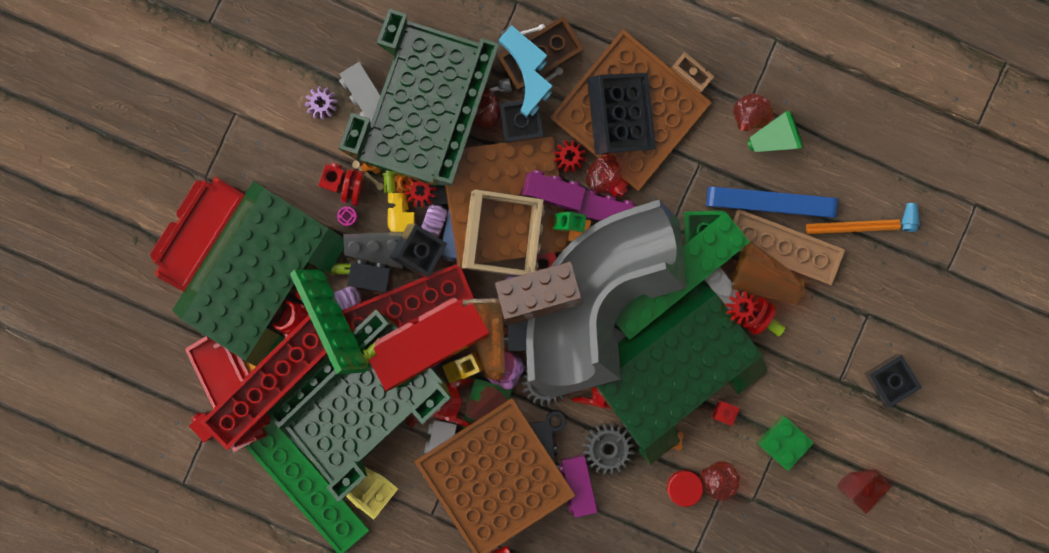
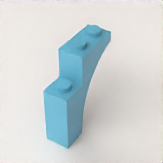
(529, 60)

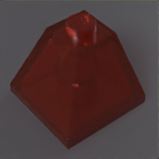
(864, 488)

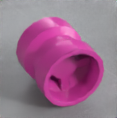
(351, 216)

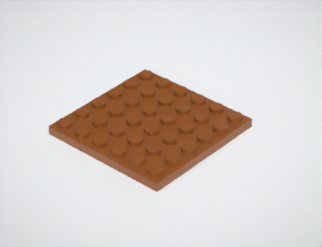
(673, 105)
(503, 225)
(494, 478)

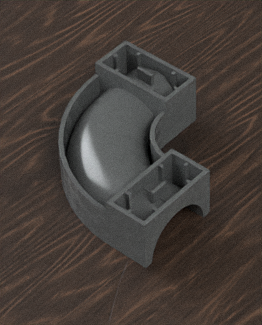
(613, 265)

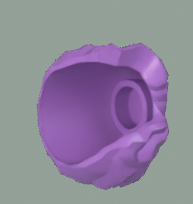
(513, 369)

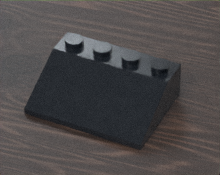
(621, 113)

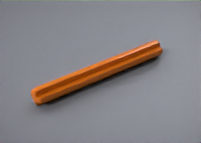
(858, 226)

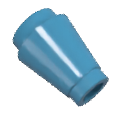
(911, 218)

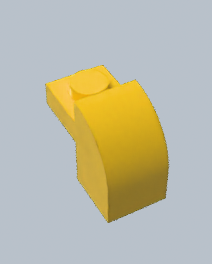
(462, 367)

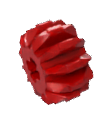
(575, 159)
(413, 191)
(749, 307)

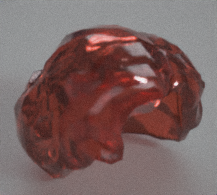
(488, 110)
(752, 112)
(604, 174)
(720, 480)

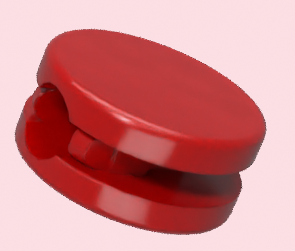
(353, 186)
(763, 317)
(684, 488)

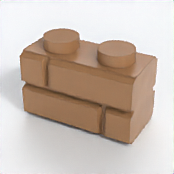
(692, 72)

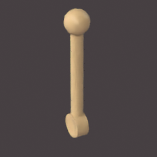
(356, 165)

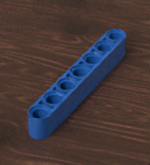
(772, 202)

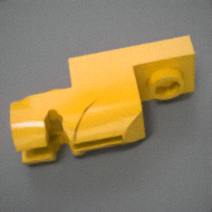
(398, 216)

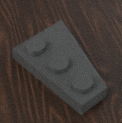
(372, 247)

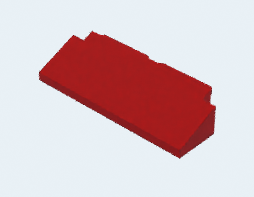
(199, 224)
(425, 344)
(219, 374)

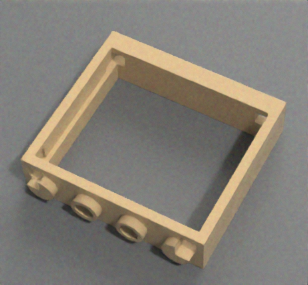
(535, 230)

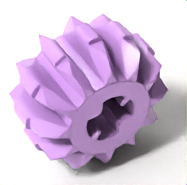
(325, 97)
(434, 219)
(348, 297)

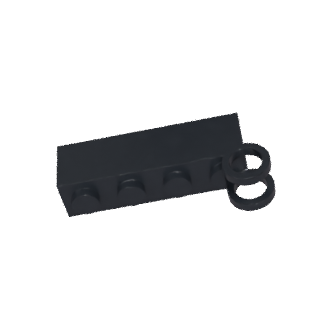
(545, 431)

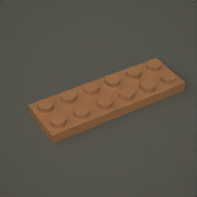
(791, 248)

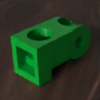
(570, 222)

